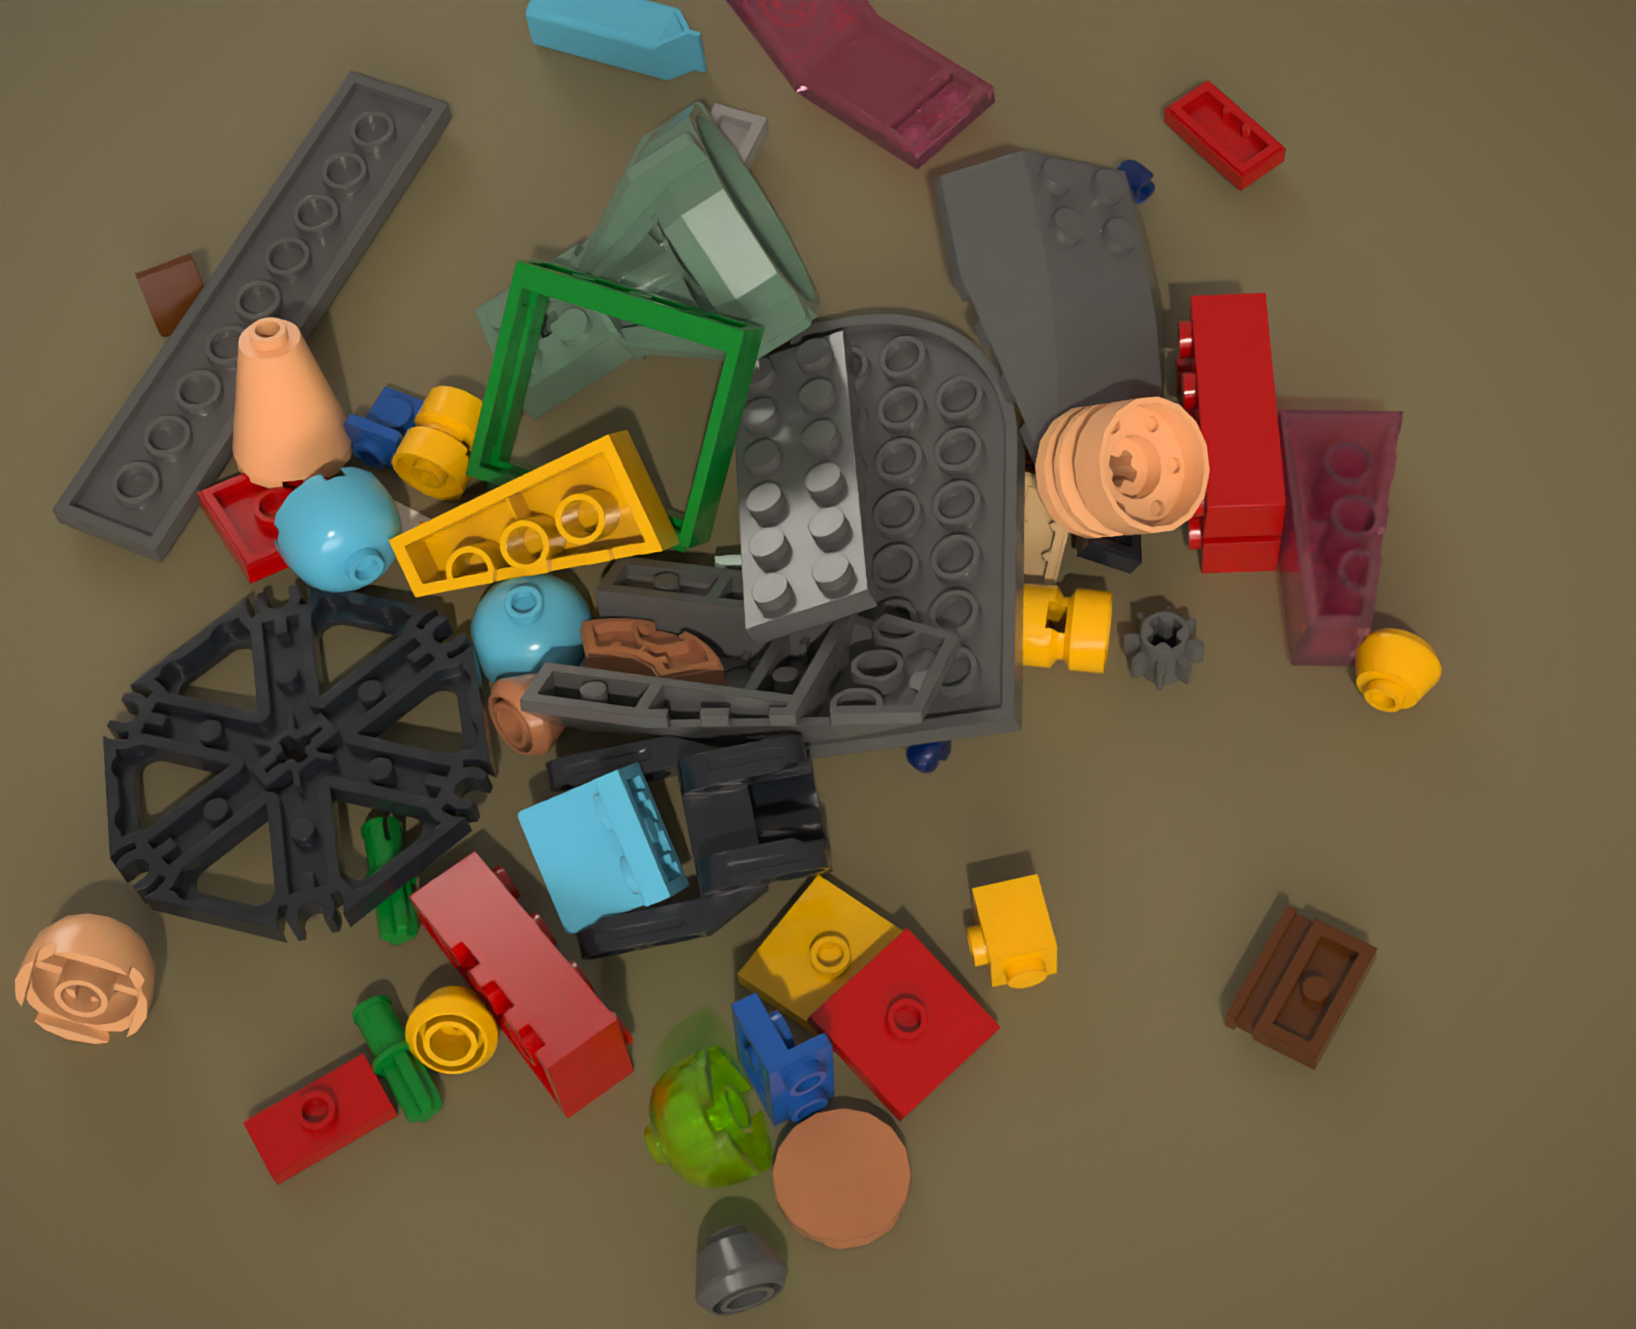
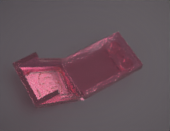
(868, 73)

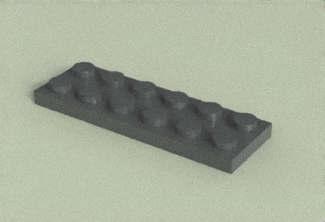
(803, 492)

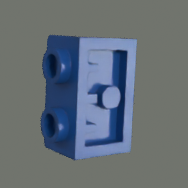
(786, 1077)

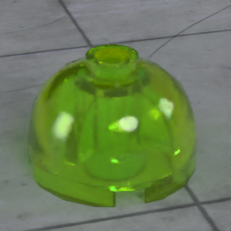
(704, 1123)

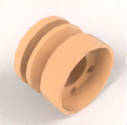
(1122, 468)

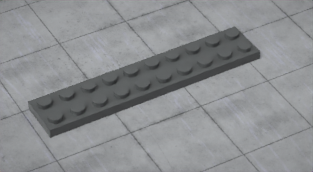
(283, 265)

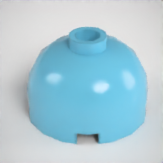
(338, 530)
(528, 624)

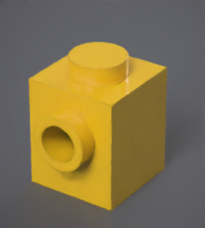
(1012, 933)

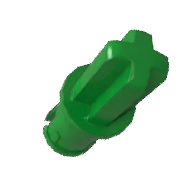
(396, 914)
(394, 1061)

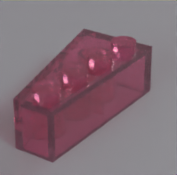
(1333, 527)

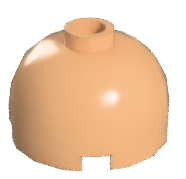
(87, 978)

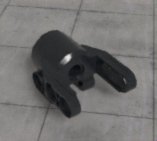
(747, 821)

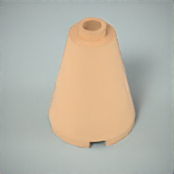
(284, 409)

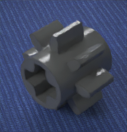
(1163, 648)

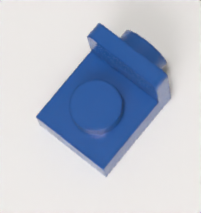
(383, 428)

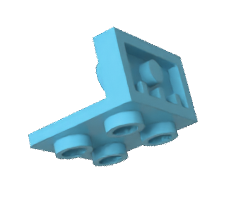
(603, 849)

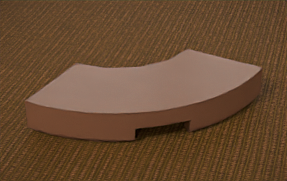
(640, 649)

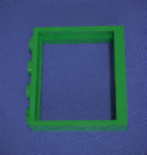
(515, 353)

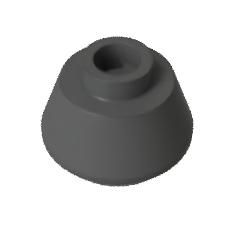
(737, 1272)

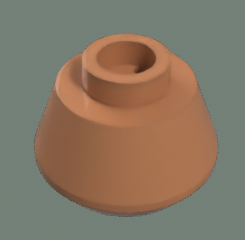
(517, 728)

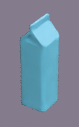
(619, 33)

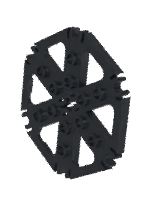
(298, 800)

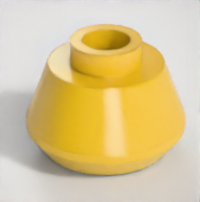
(1395, 669)
(452, 1031)

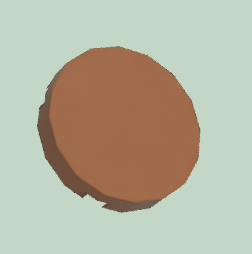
(842, 1178)

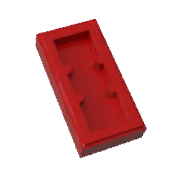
(1224, 135)
(320, 1119)

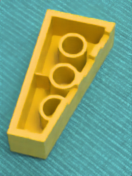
(557, 517)

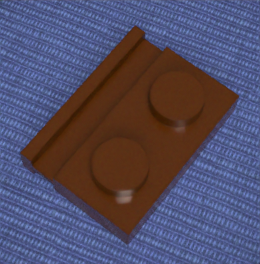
(1301, 987)

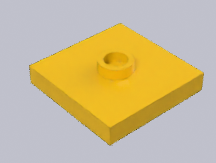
(815, 951)

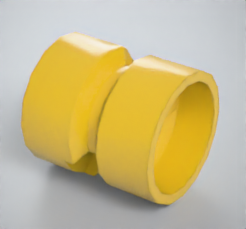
(439, 447)
(1086, 630)

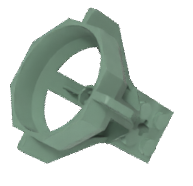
(715, 231)

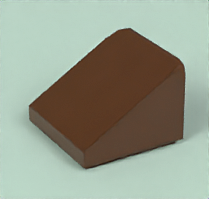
(170, 291)

